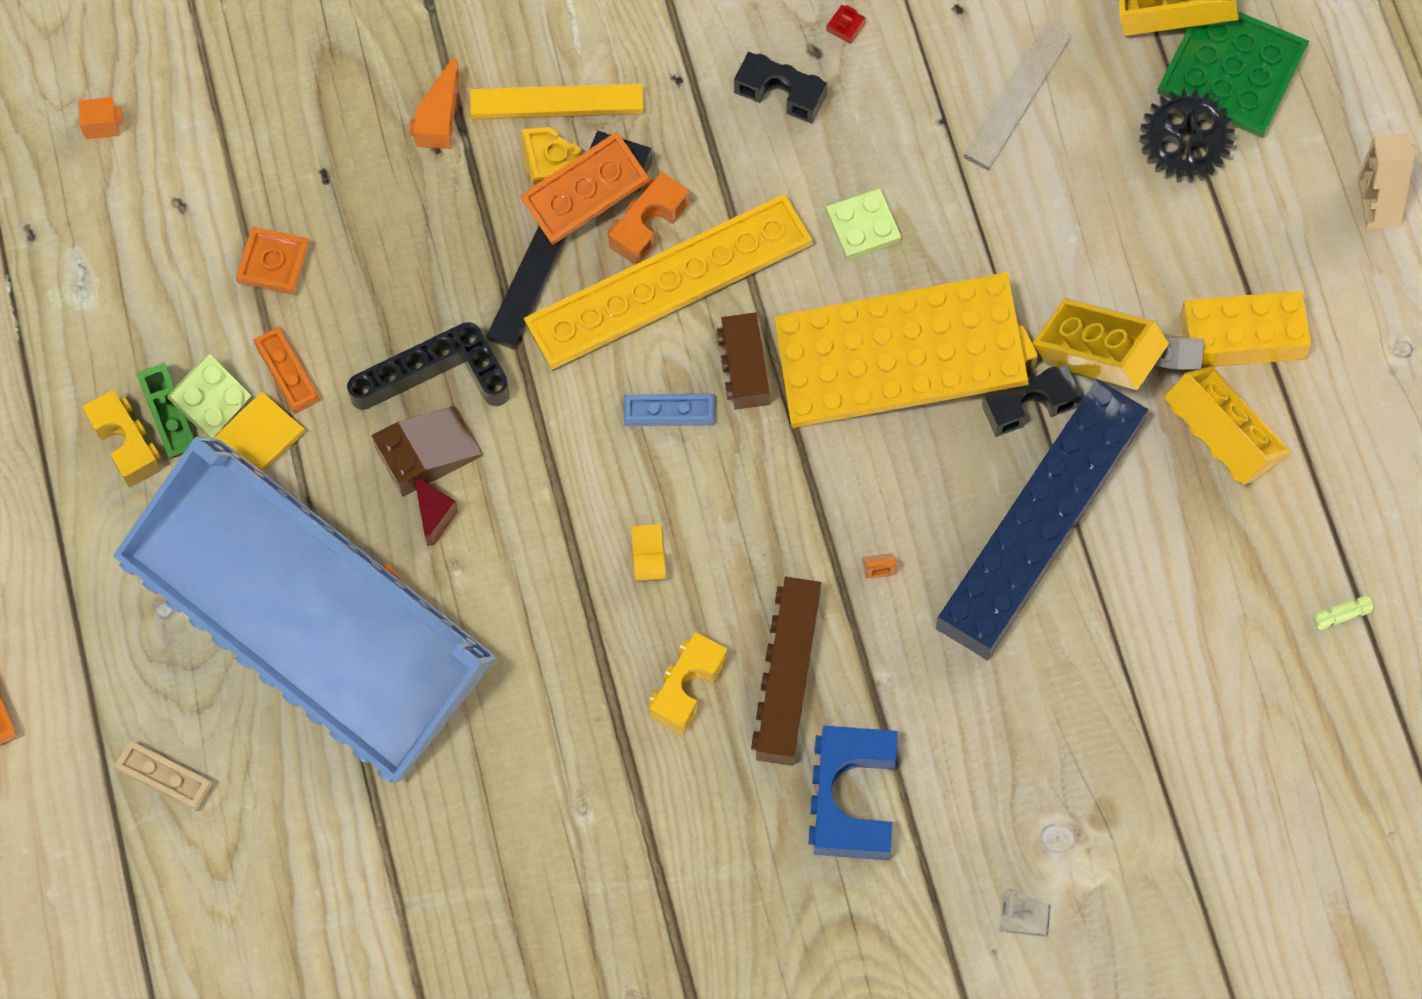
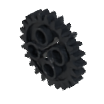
(1212, 140)

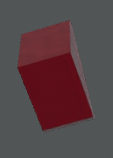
(435, 509)

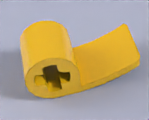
(648, 552)

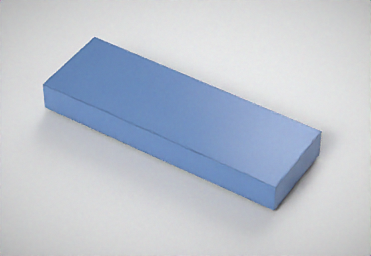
(669, 410)

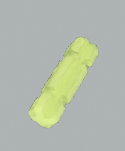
(1343, 612)

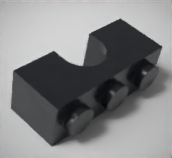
(760, 75)
(1052, 388)

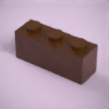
(743, 361)

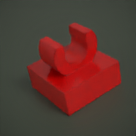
(846, 23)

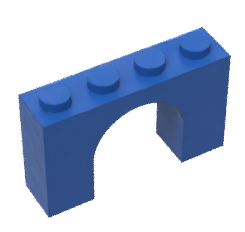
(834, 831)

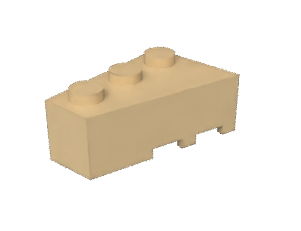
(1386, 180)

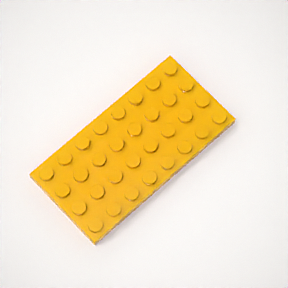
(900, 350)

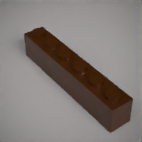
(788, 671)

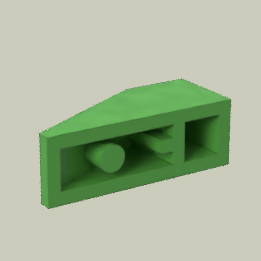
(168, 418)

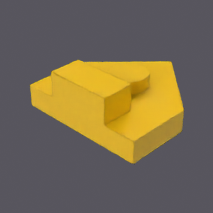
(545, 152)

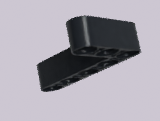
(431, 367)

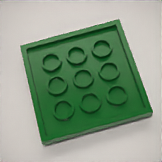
(1240, 65)

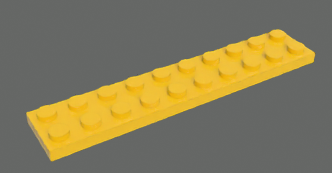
(667, 281)

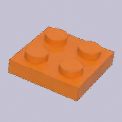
(272, 260)

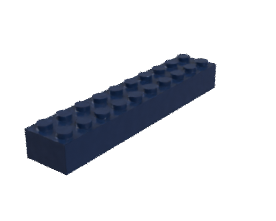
(1041, 519)

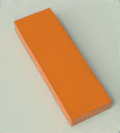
(286, 370)

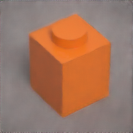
(100, 117)

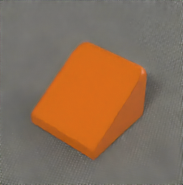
(879, 565)

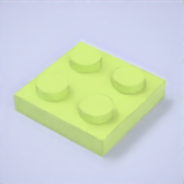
(863, 224)
(209, 396)

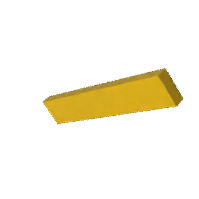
(557, 101)

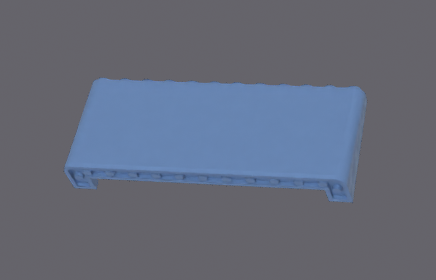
(303, 607)

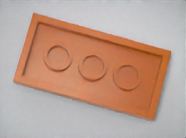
(584, 188)

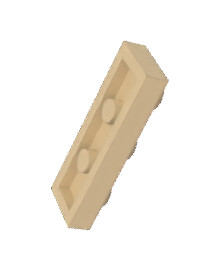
(163, 775)

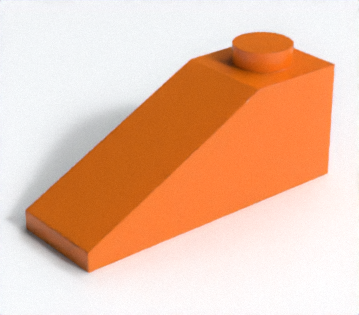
(436, 111)

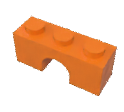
(660, 198)

